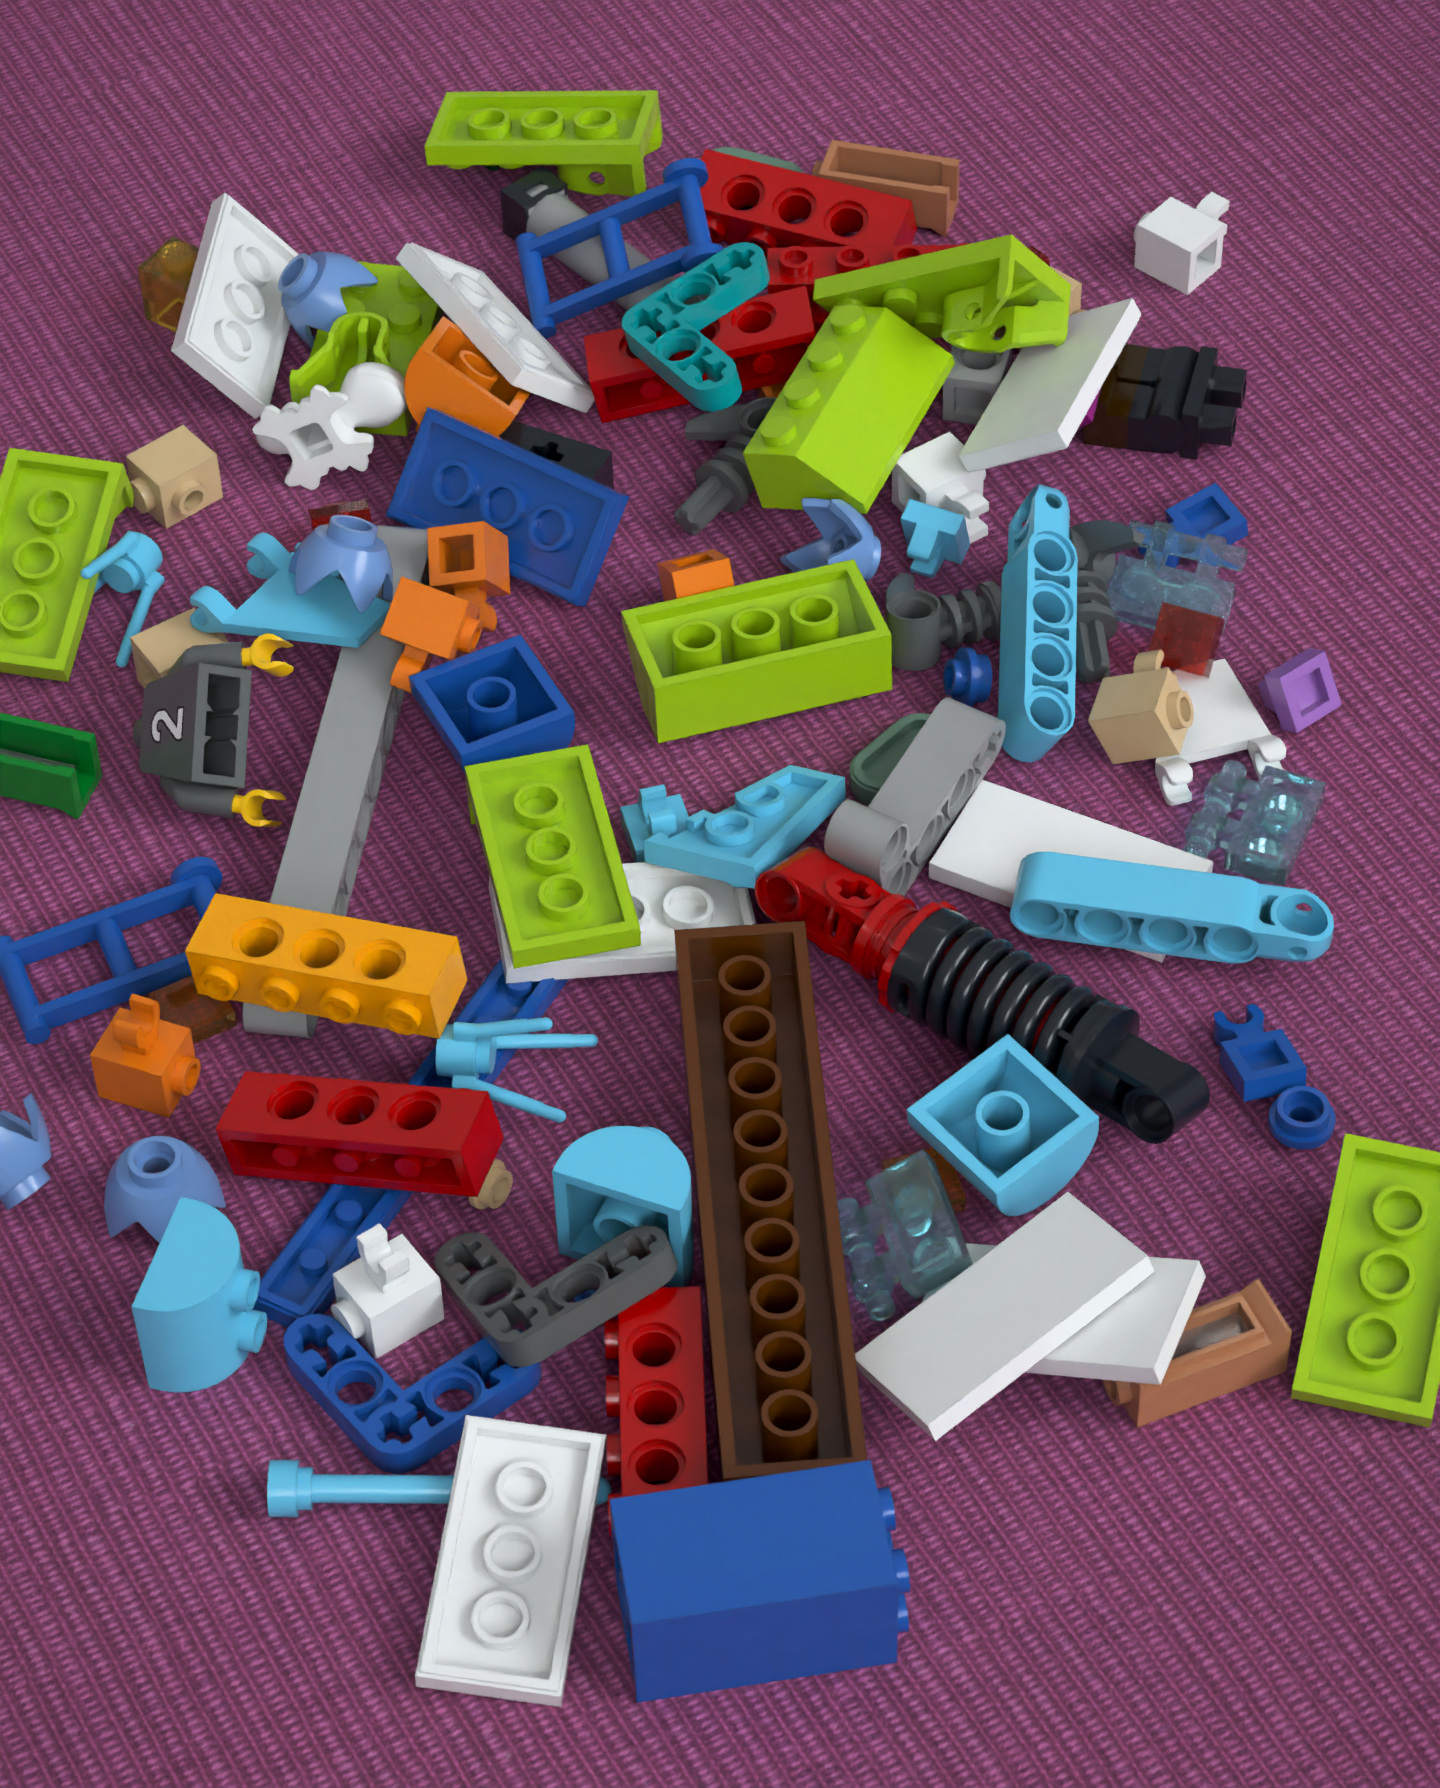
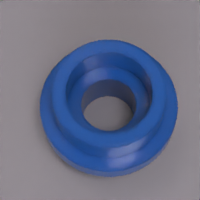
(968, 677)
(1305, 1105)

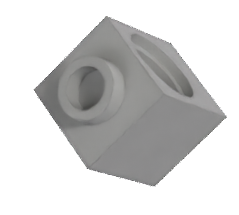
(973, 383)

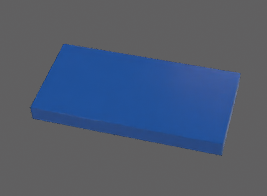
(552, 515)

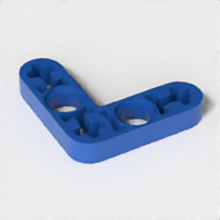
(390, 1406)

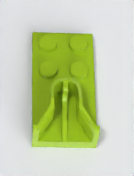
(560, 128)
(964, 295)
(380, 326)
(51, 527)
(551, 856)
(1377, 1287)

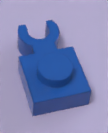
(1203, 514)
(1256, 1060)

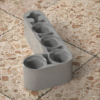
(919, 798)

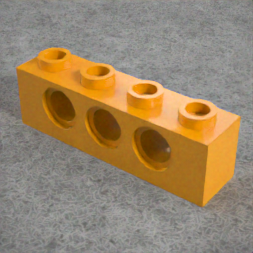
(327, 965)

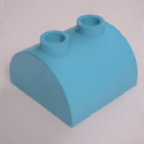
(1007, 1127)
(623, 1182)
(197, 1303)

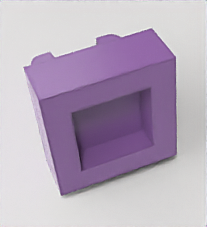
(1300, 690)

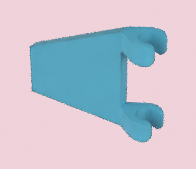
(319, 616)

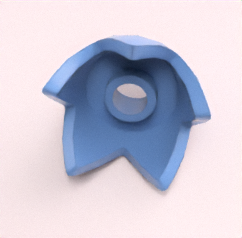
(312, 290)
(843, 538)
(353, 550)
(22, 1154)
(150, 1198)

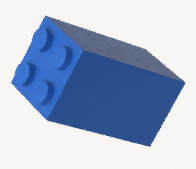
(758, 1580)

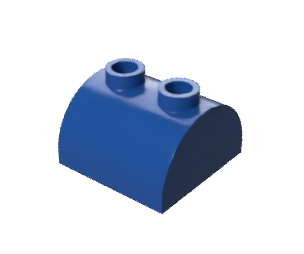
(494, 704)

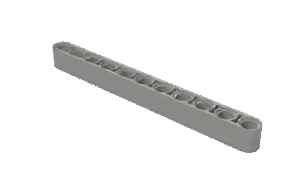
(343, 777)

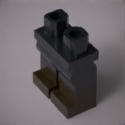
(1167, 401)

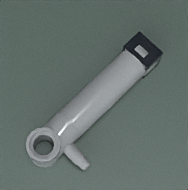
(541, 204)

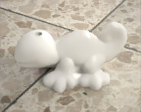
(322, 426)

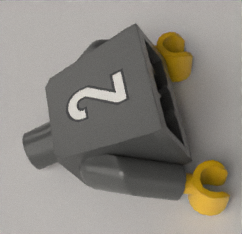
(198, 728)

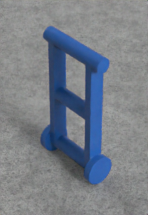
(682, 184)
(191, 884)

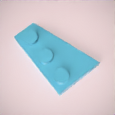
(755, 832)

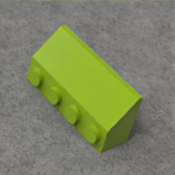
(846, 410)
(758, 650)

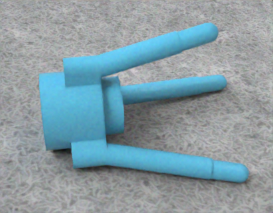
(128, 568)
(471, 1049)

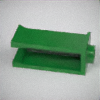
(48, 764)

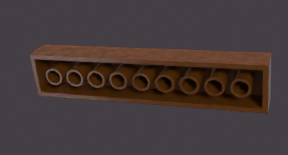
(766, 1203)

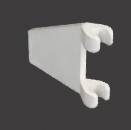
(1221, 725)

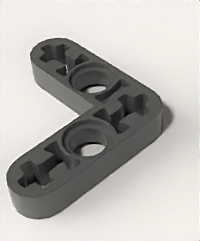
(636, 1257)

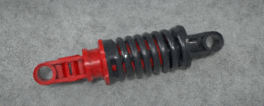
(980, 989)

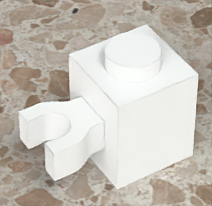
(1181, 242)
(938, 478)
(386, 1293)

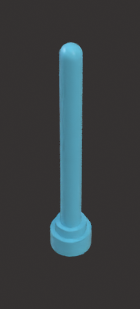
(297, 1488)

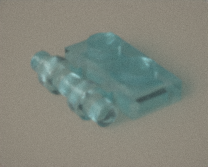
(1143, 585)
(1271, 828)
(918, 1228)

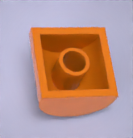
(460, 381)

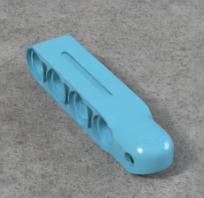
(1038, 627)
(1166, 910)

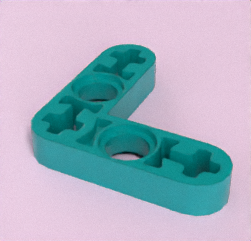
(729, 280)

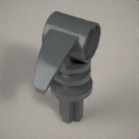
(726, 478)
(922, 620)
(1096, 622)

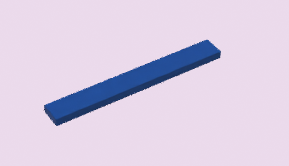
(326, 1241)

